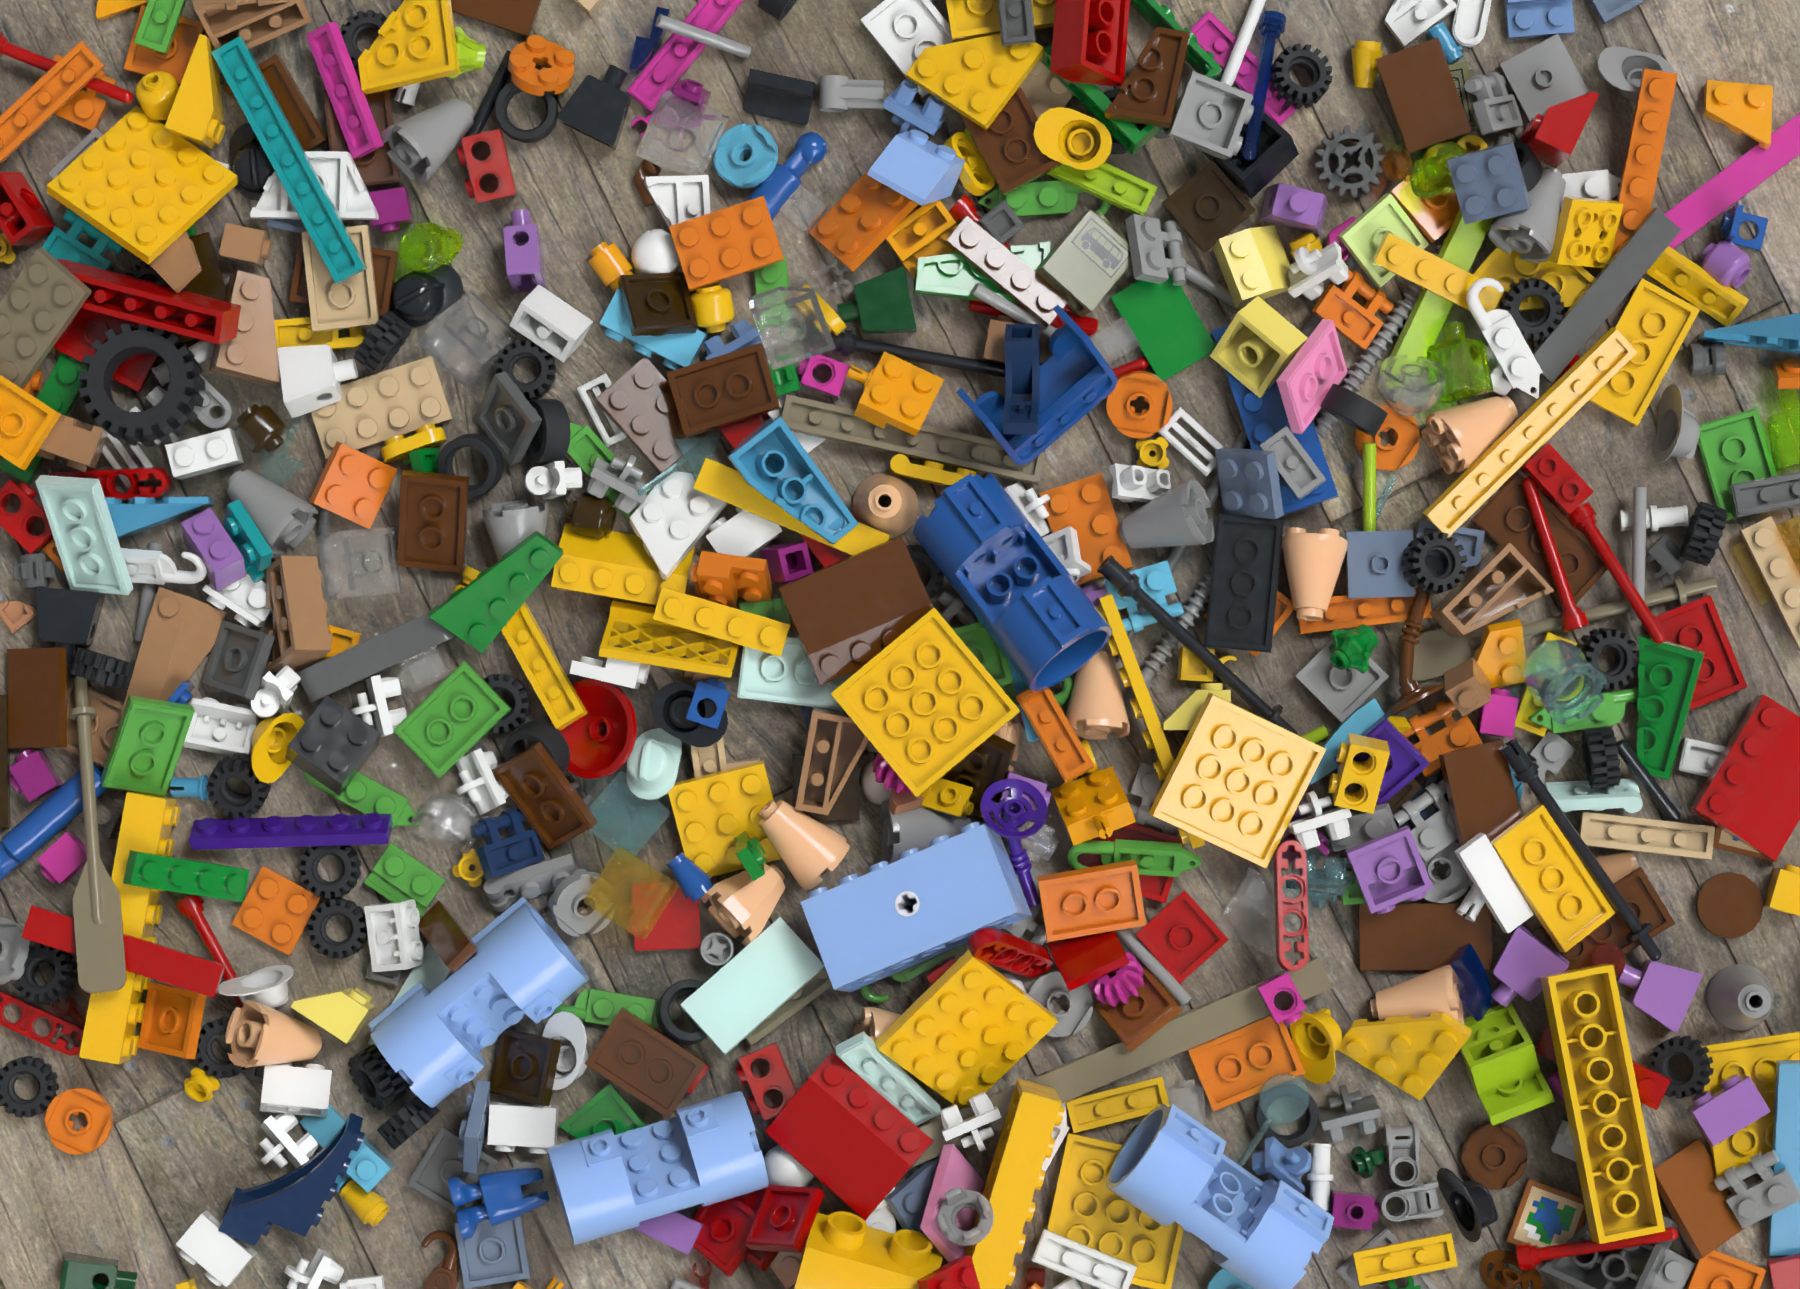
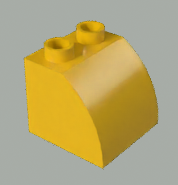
(853, 1256)

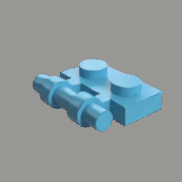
(1157, 583)

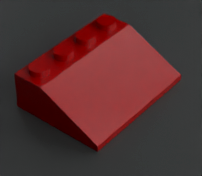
(1756, 780)
(848, 1136)

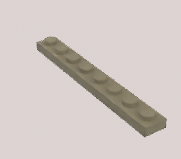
(931, 443)

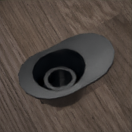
(249, 162)
(424, 296)
(670, 713)
(1469, 1203)

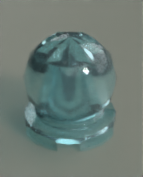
(1563, 680)

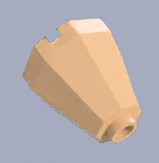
(745, 904)

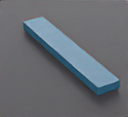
(1785, 1224)

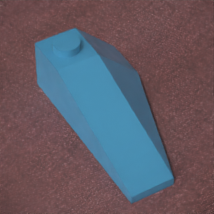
(1771, 334)
(785, 474)
(145, 513)

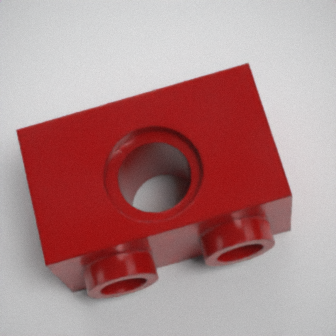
(21, 212)
(1556, 479)

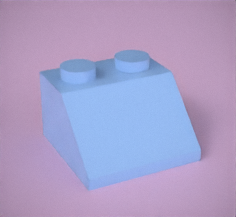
(918, 168)

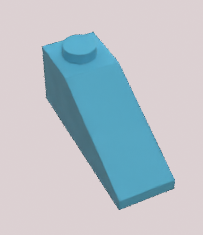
(367, 1165)

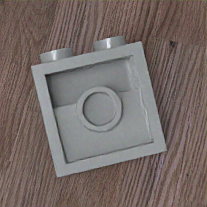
(1211, 116)

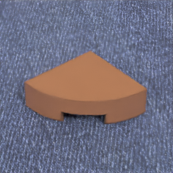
(16, 614)
(903, 801)

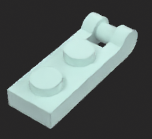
(1580, 796)

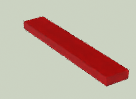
(140, 955)

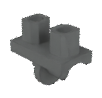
(1347, 1110)

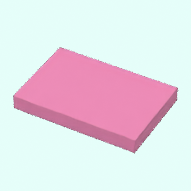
(1311, 375)
(951, 1172)

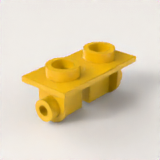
(948, 798)

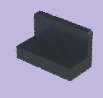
(779, 97)

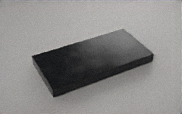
(1243, 583)

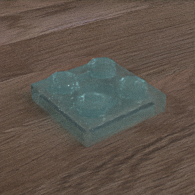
(625, 818)

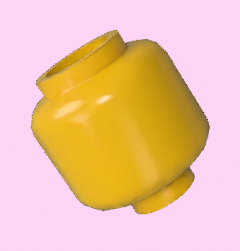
(157, 94)
(713, 307)

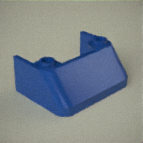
(1070, 387)

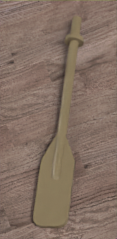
(1440, 652)
(96, 898)

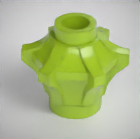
(470, 53)

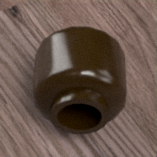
(261, 429)
(591, 515)

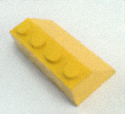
(615, 568)

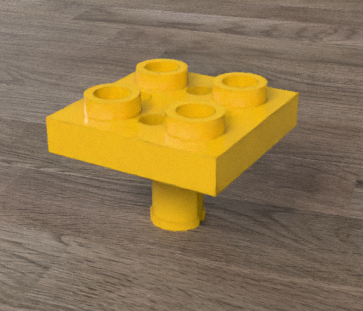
(1579, 232)

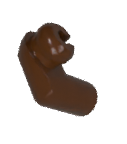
(644, 170)

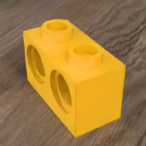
(1367, 773)

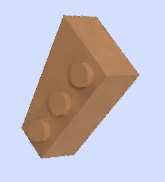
(251, 19)
(254, 351)
(74, 441)
(1489, 591)
(298, 613)
(829, 758)

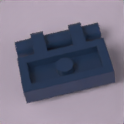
(506, 854)

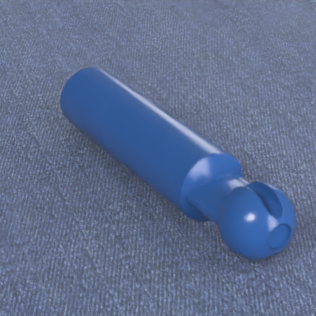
(785, 178)
(44, 822)

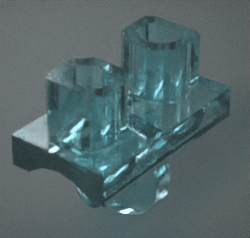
(1326, 883)

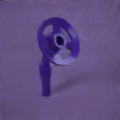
(1011, 819)

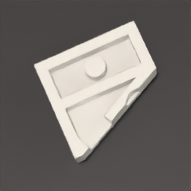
(1414, 17)
(680, 196)

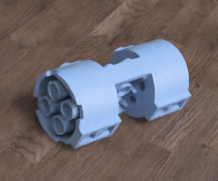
(439, 1033)
(657, 1169)
(1179, 1174)

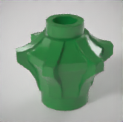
(1352, 648)

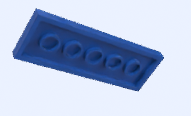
(1265, 418)

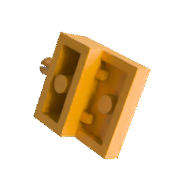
(922, 235)
(896, 393)
(1093, 806)

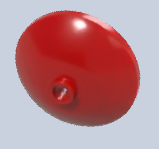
(591, 750)

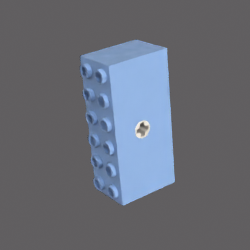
(914, 907)

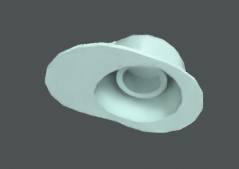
(653, 764)

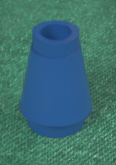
(690, 877)

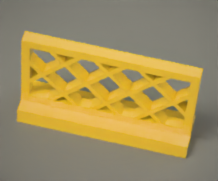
(635, 622)

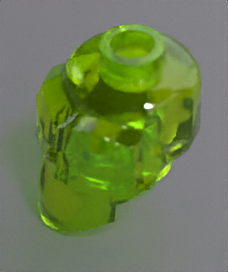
(1432, 173)
(429, 247)

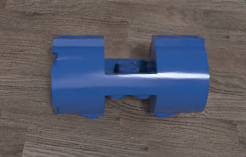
(1012, 581)

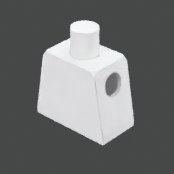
(312, 377)

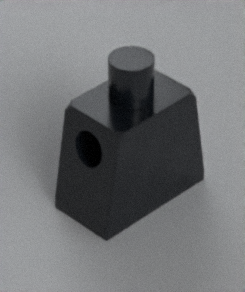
(598, 107)
(68, 617)

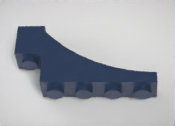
(296, 1197)

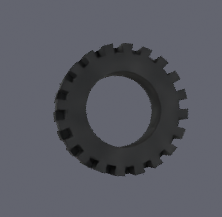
(169, 412)

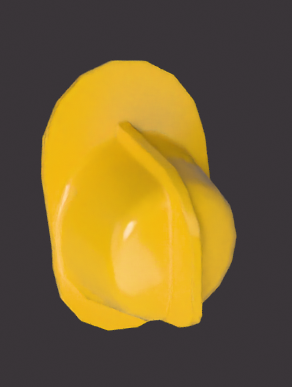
(1072, 138)
(270, 745)
(1315, 1041)

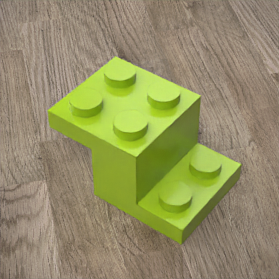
(1504, 1065)

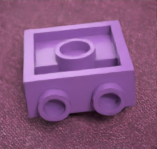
(1389, 870)

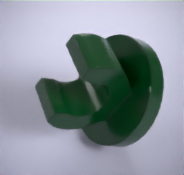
(1363, 1162)

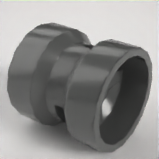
(1706, 359)

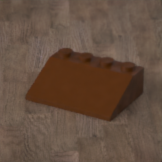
(855, 608)

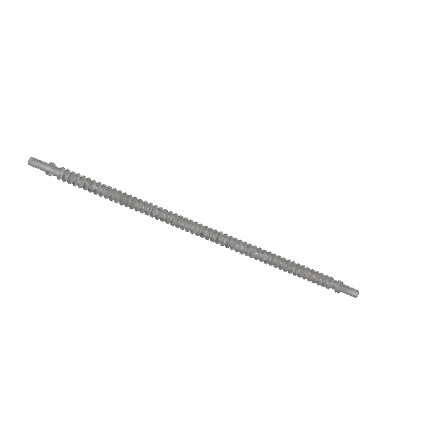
(1322, 425)

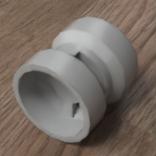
(716, 952)

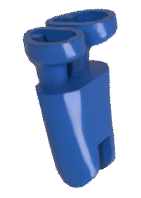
(501, 1198)

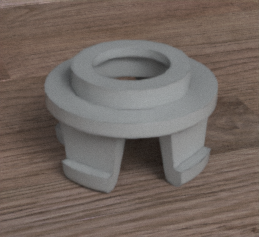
(955, 1201)

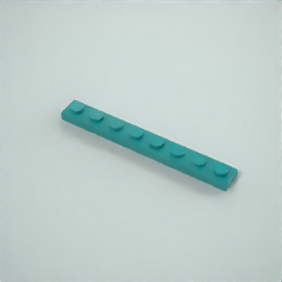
(289, 160)

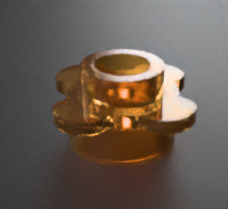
(1397, 165)

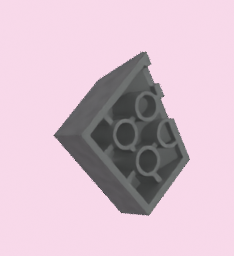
(1611, 1269)

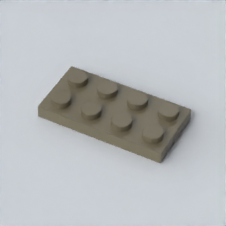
(36, 315)

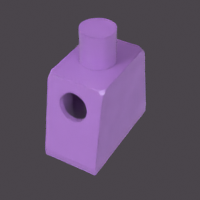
(1294, 207)
(523, 253)
(1522, 964)
(1661, 991)

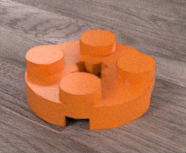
(538, 51)
(1150, 419)
(1406, 437)
(87, 1138)

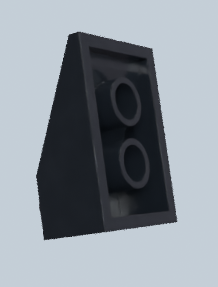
(1273, 154)

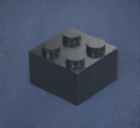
(333, 745)

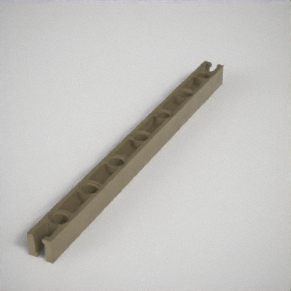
(1116, 1061)

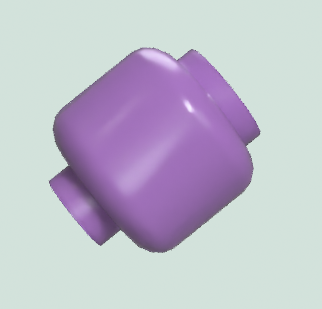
(1726, 263)

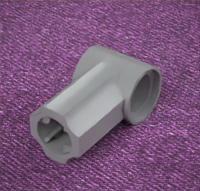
(840, 93)

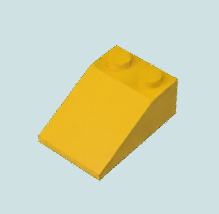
(198, 103)

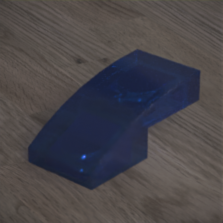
(646, 48)
(1477, 989)

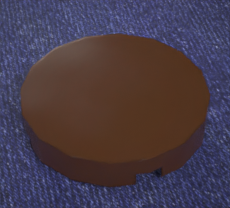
(1729, 905)
(1494, 1156)

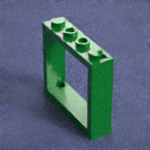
(1097, 102)

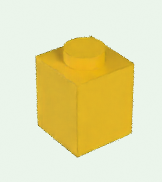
(1784, 890)

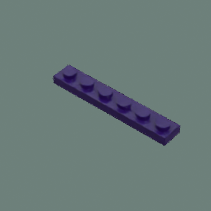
(291, 831)

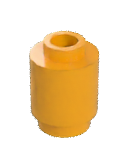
(609, 264)

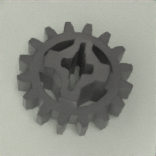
(1337, 152)

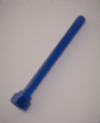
(1272, 26)

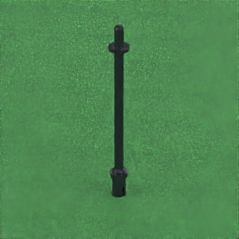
(848, 343)
(1129, 586)
(1527, 772)

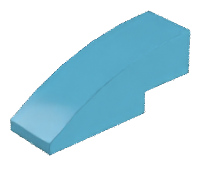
(1357, 724)

